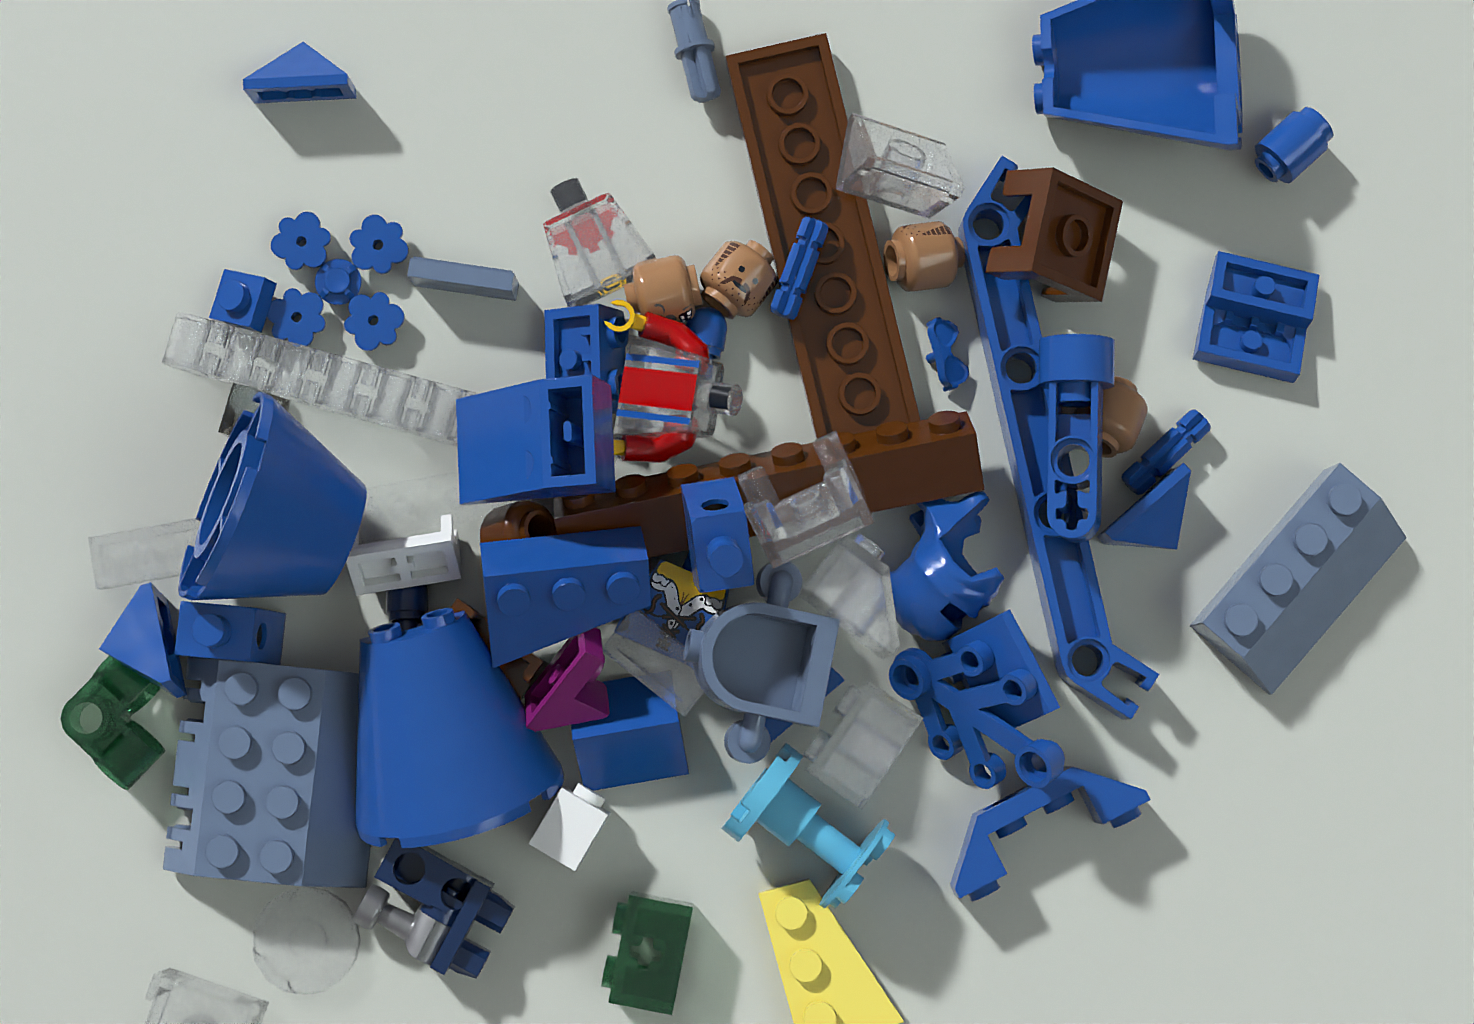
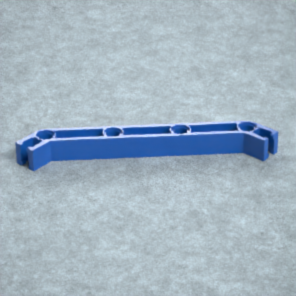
(1061, 568)

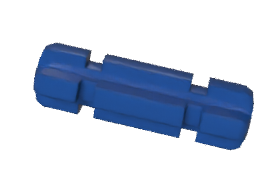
(799, 268)
(1166, 452)

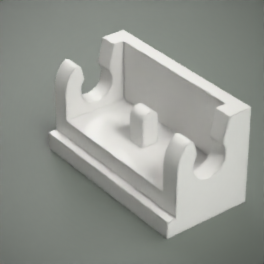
(406, 560)

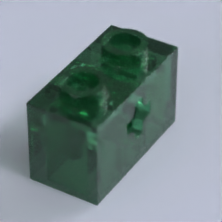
(651, 985)

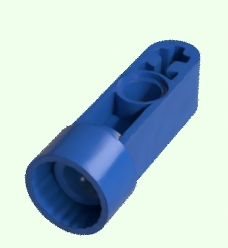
(1076, 373)

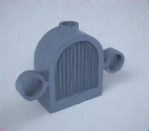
(764, 662)

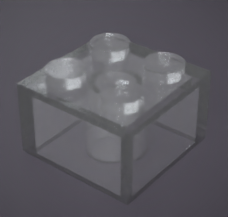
(861, 743)

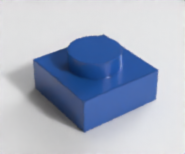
(243, 300)

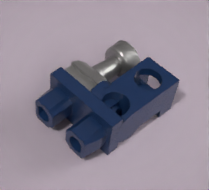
(448, 908)

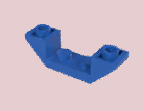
(978, 861)

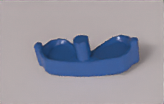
(949, 368)

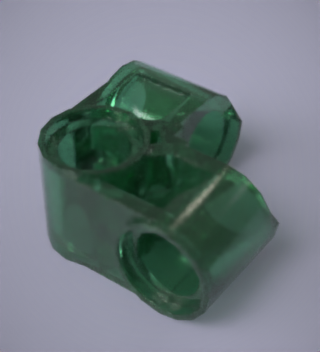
(120, 744)

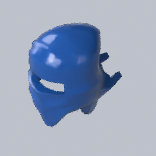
(936, 581)

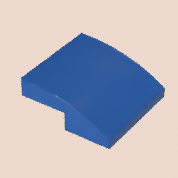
(1256, 317)

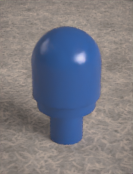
(711, 328)

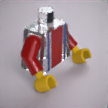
(667, 390)

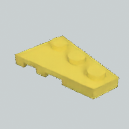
(819, 963)

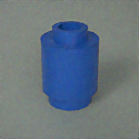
(1293, 145)

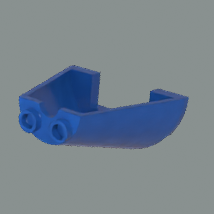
(1144, 68)
(442, 737)

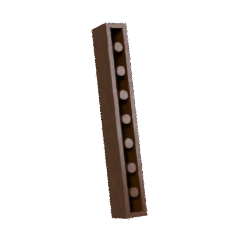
(894, 464)

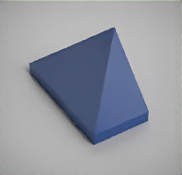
(299, 76)
(1155, 517)
(146, 641)

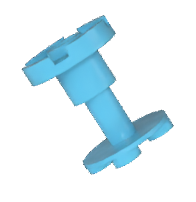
(792, 815)

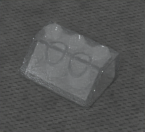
(857, 591)

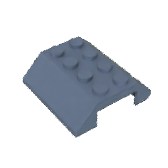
(269, 777)

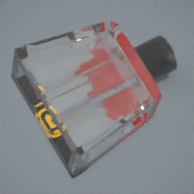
(592, 244)

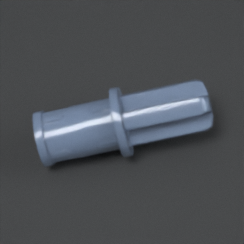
(694, 50)

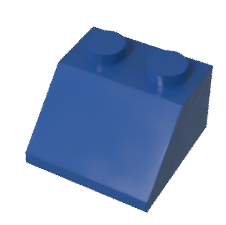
(1009, 653)

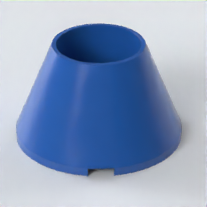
(272, 513)

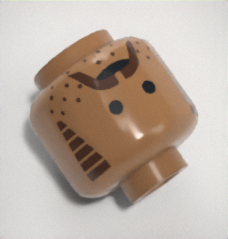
(923, 256)
(738, 278)

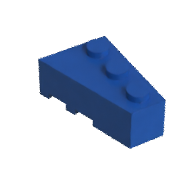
(560, 587)

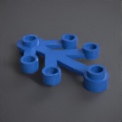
(920, 679)

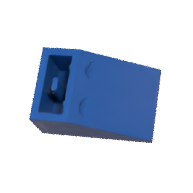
(536, 441)

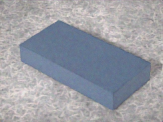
(463, 278)

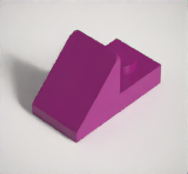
(568, 686)

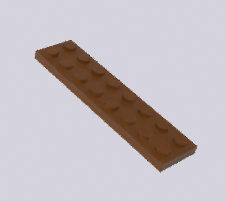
(846, 321)

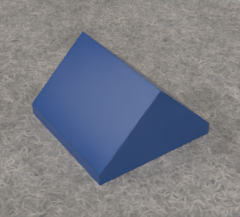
(634, 742)

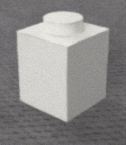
(571, 825)

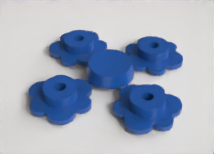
(338, 281)

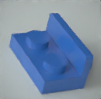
(584, 345)

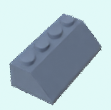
(1301, 577)

